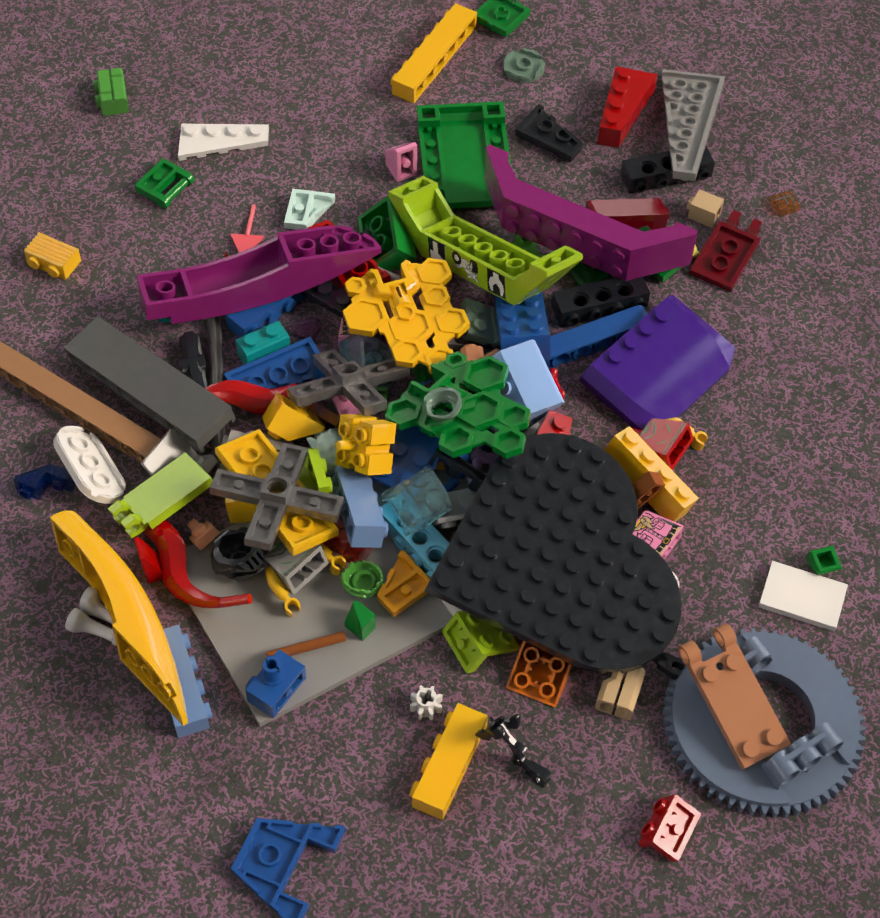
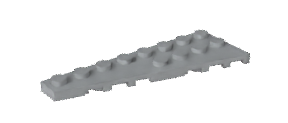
(689, 112)

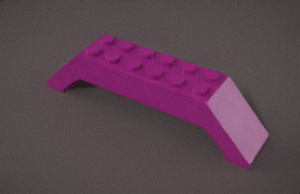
(601, 240)

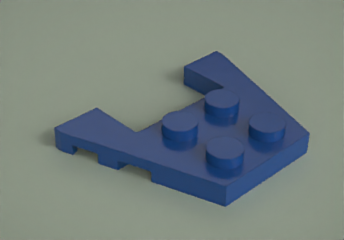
(272, 856)

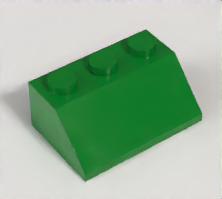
(390, 235)

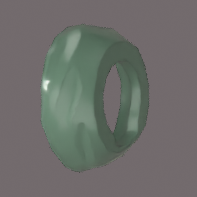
(443, 395)

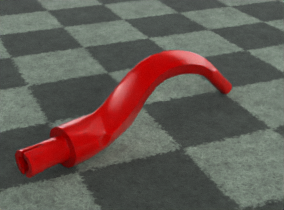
(246, 395)
(174, 573)

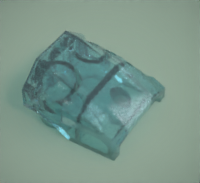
(417, 500)

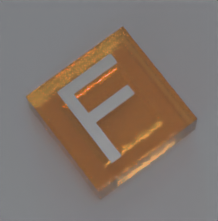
(785, 203)

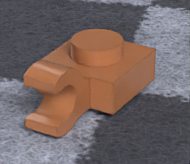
(202, 533)

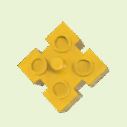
(365, 444)

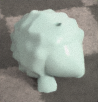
(325, 443)

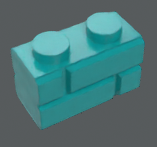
(262, 342)

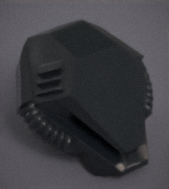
(234, 558)

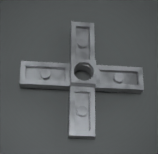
(348, 379)
(271, 505)

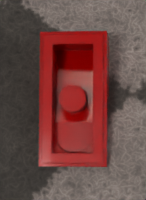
(149, 561)

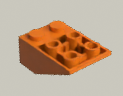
(539, 675)

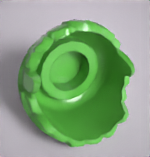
(362, 579)

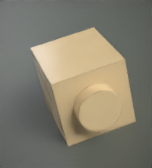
(705, 208)

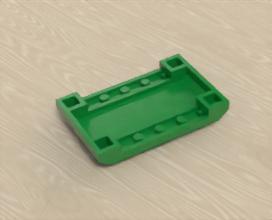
(455, 145)

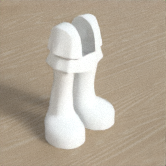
(90, 605)

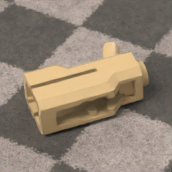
(628, 696)

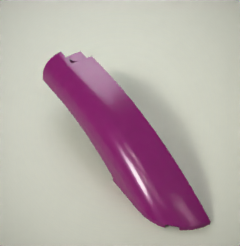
(255, 276)

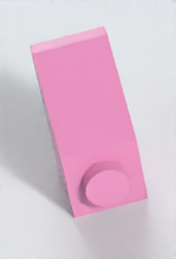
(402, 161)

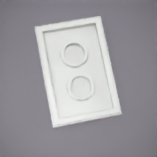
(803, 596)

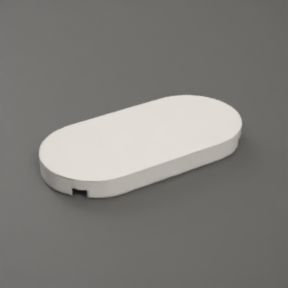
(89, 465)

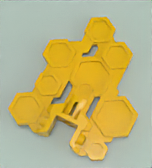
(408, 327)

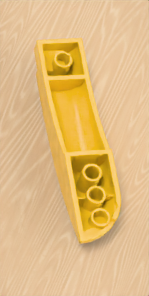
(135, 623)

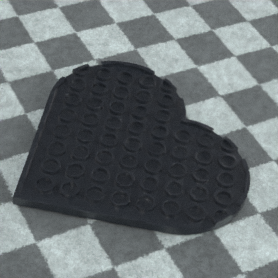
(558, 560)

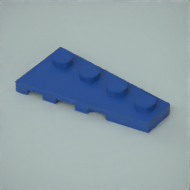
(281, 367)

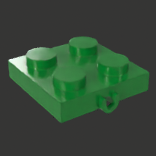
(502, 15)

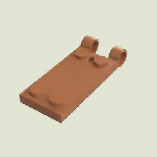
(735, 699)

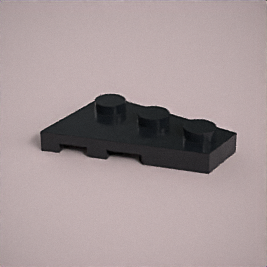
(547, 134)

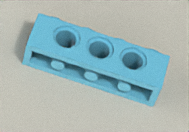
(423, 554)

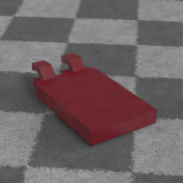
(727, 252)

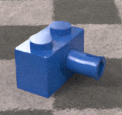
(275, 683)

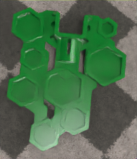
(478, 410)

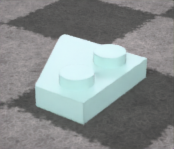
(306, 208)

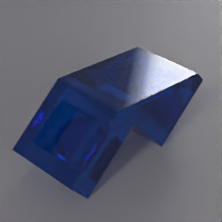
(36, 481)

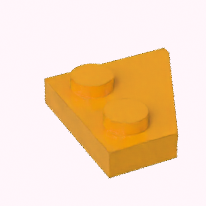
(403, 585)

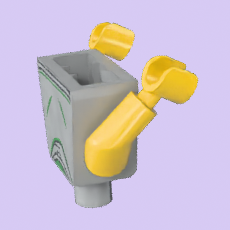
(290, 573)

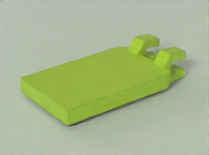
(161, 495)

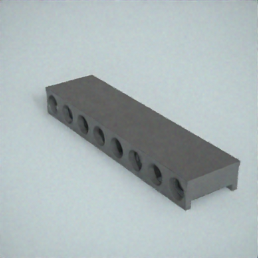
(149, 383)

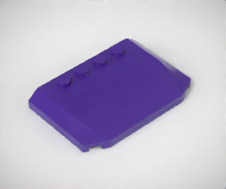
(659, 365)

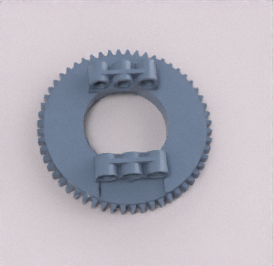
(794, 776)

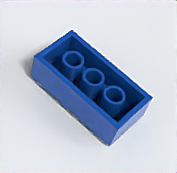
(523, 323)

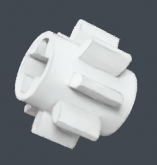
(430, 707)

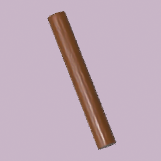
(310, 645)

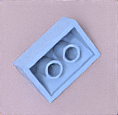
(529, 380)

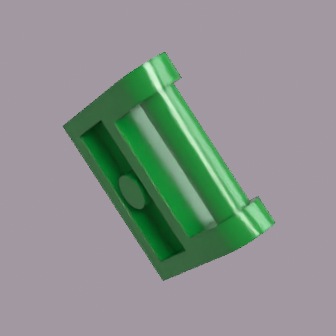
(159, 179)

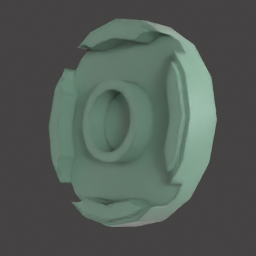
(523, 65)

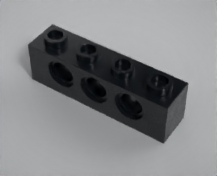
(656, 171)
(598, 300)

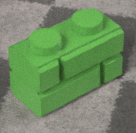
(111, 91)

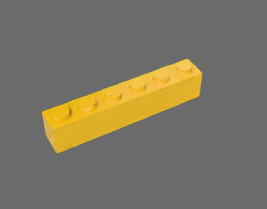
(433, 53)

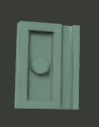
(482, 323)

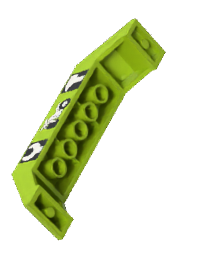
(473, 251)

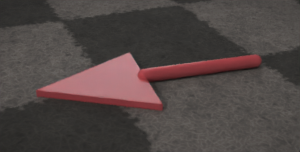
(247, 241)

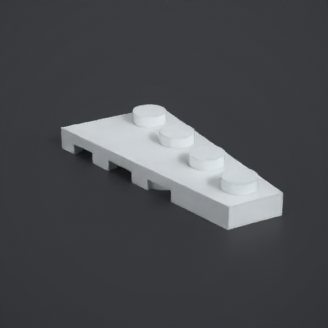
(213, 138)

